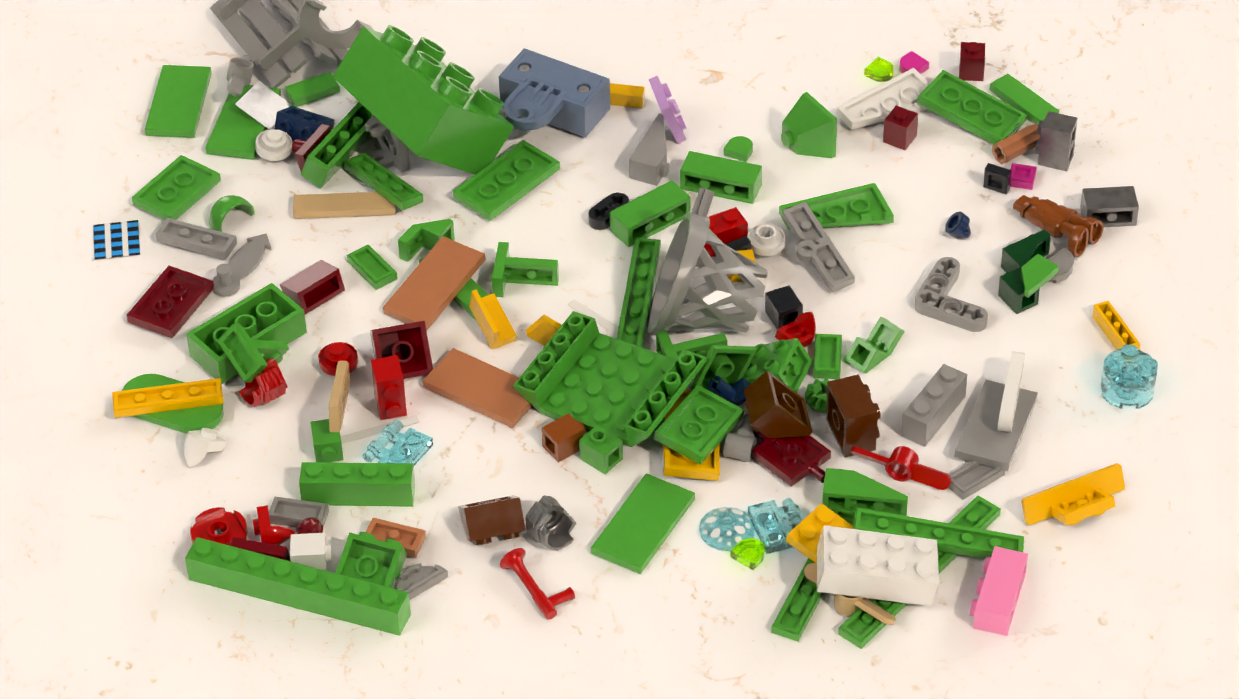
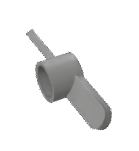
(239, 74)

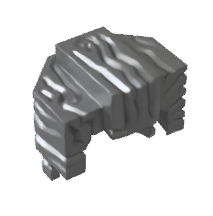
(550, 523)

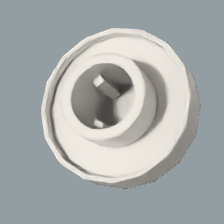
(273, 145)
(766, 239)

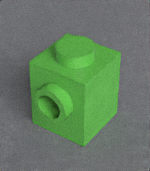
(601, 449)

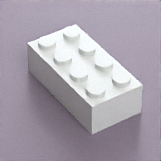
(877, 565)

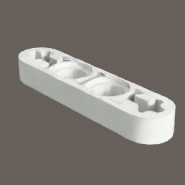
(1011, 391)

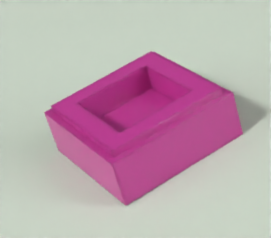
(1023, 176)

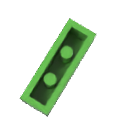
(724, 176)
(649, 213)

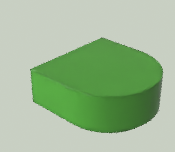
(739, 148)

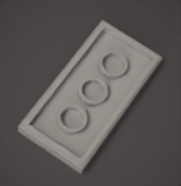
(980, 436)

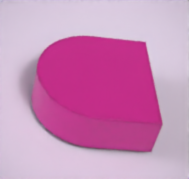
(913, 60)

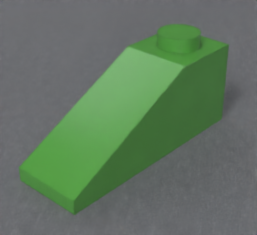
(851, 490)

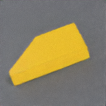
(543, 329)

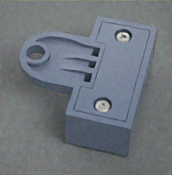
(552, 94)

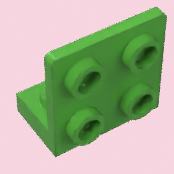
(783, 359)

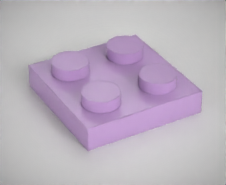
(668, 108)

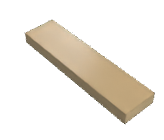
(341, 205)
(339, 396)

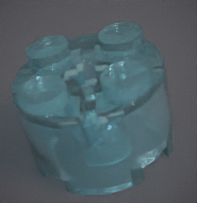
(1129, 377)

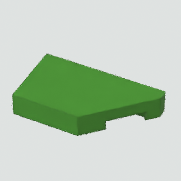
(1037, 273)

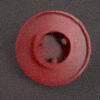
(337, 352)

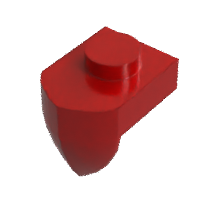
(802, 328)
(269, 534)

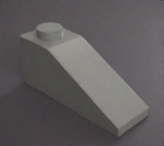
(650, 157)

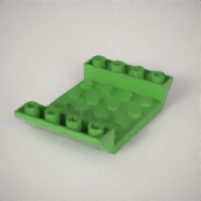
(605, 380)

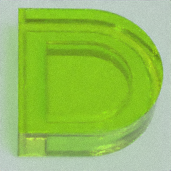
(879, 70)
(749, 552)

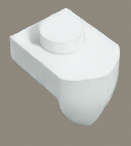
(201, 442)

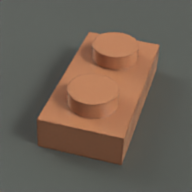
(410, 537)

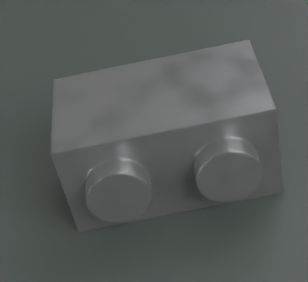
(1056, 140)
(1111, 205)

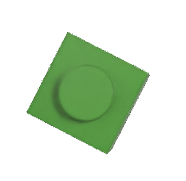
(326, 443)

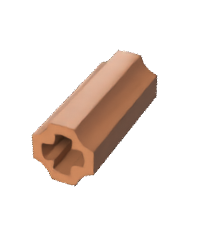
(1016, 144)

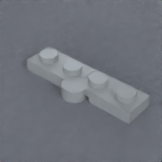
(817, 247)

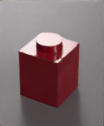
(972, 61)
(900, 127)

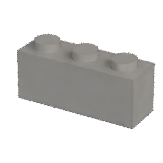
(934, 405)

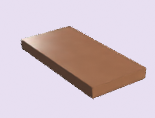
(434, 282)
(478, 387)

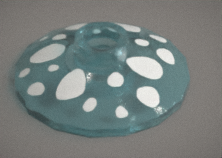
(725, 528)

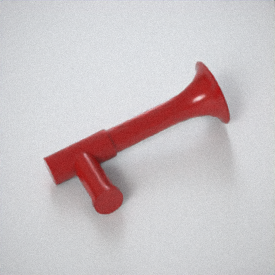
(514, 561)

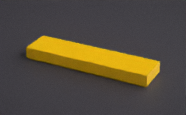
(167, 397)

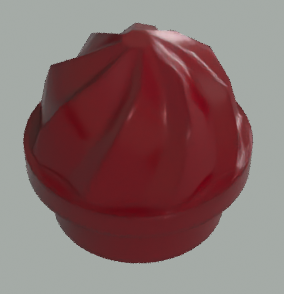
(310, 525)

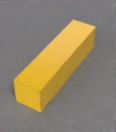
(627, 95)
(1113, 326)

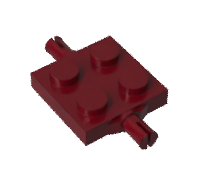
(792, 457)

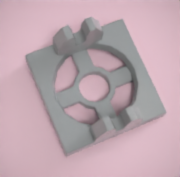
(388, 154)

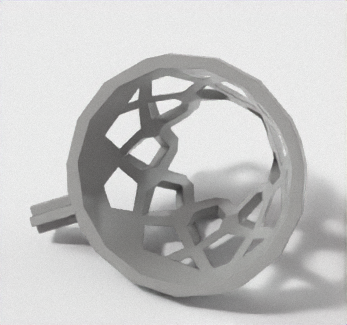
(679, 269)

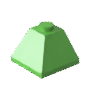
(810, 129)
(726, 362)

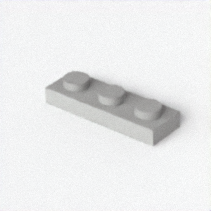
(196, 238)

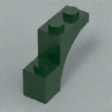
(1013, 258)

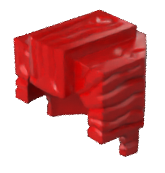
(265, 387)

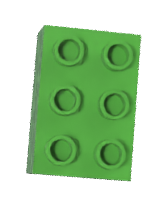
(424, 99)

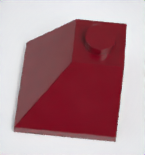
(409, 343)

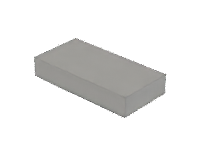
(973, 478)
(293, 511)

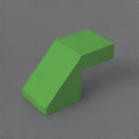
(425, 236)
(879, 345)

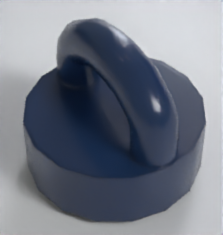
(958, 225)

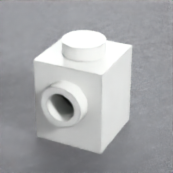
(310, 550)

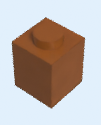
(562, 437)

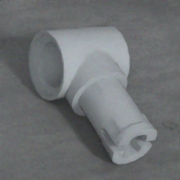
(741, 442)

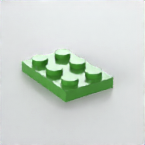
(176, 188)
(699, 424)

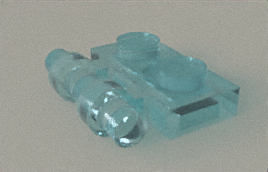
(406, 449)
(770, 523)

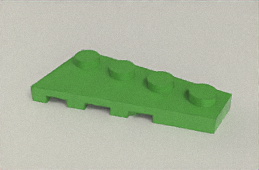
(848, 207)

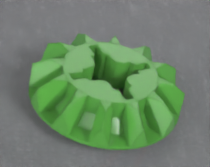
(814, 395)

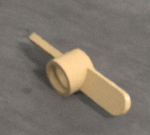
(849, 605)

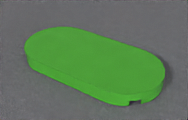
(179, 420)

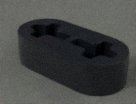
(600, 213)

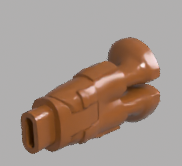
(1060, 221)

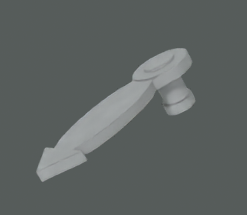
(240, 265)

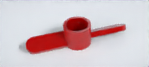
(904, 466)

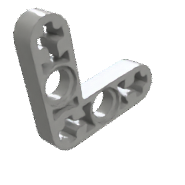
(938, 297)

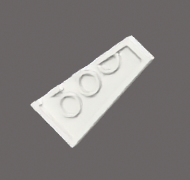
(879, 102)

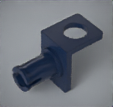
(732, 393)

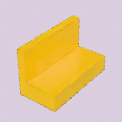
(492, 319)

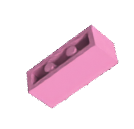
(999, 590)

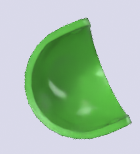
(222, 208)

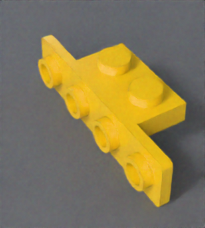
(1076, 498)

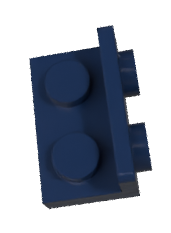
(300, 122)

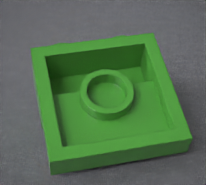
(372, 559)

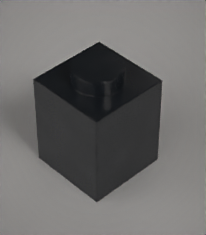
(782, 306)

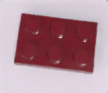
(170, 301)

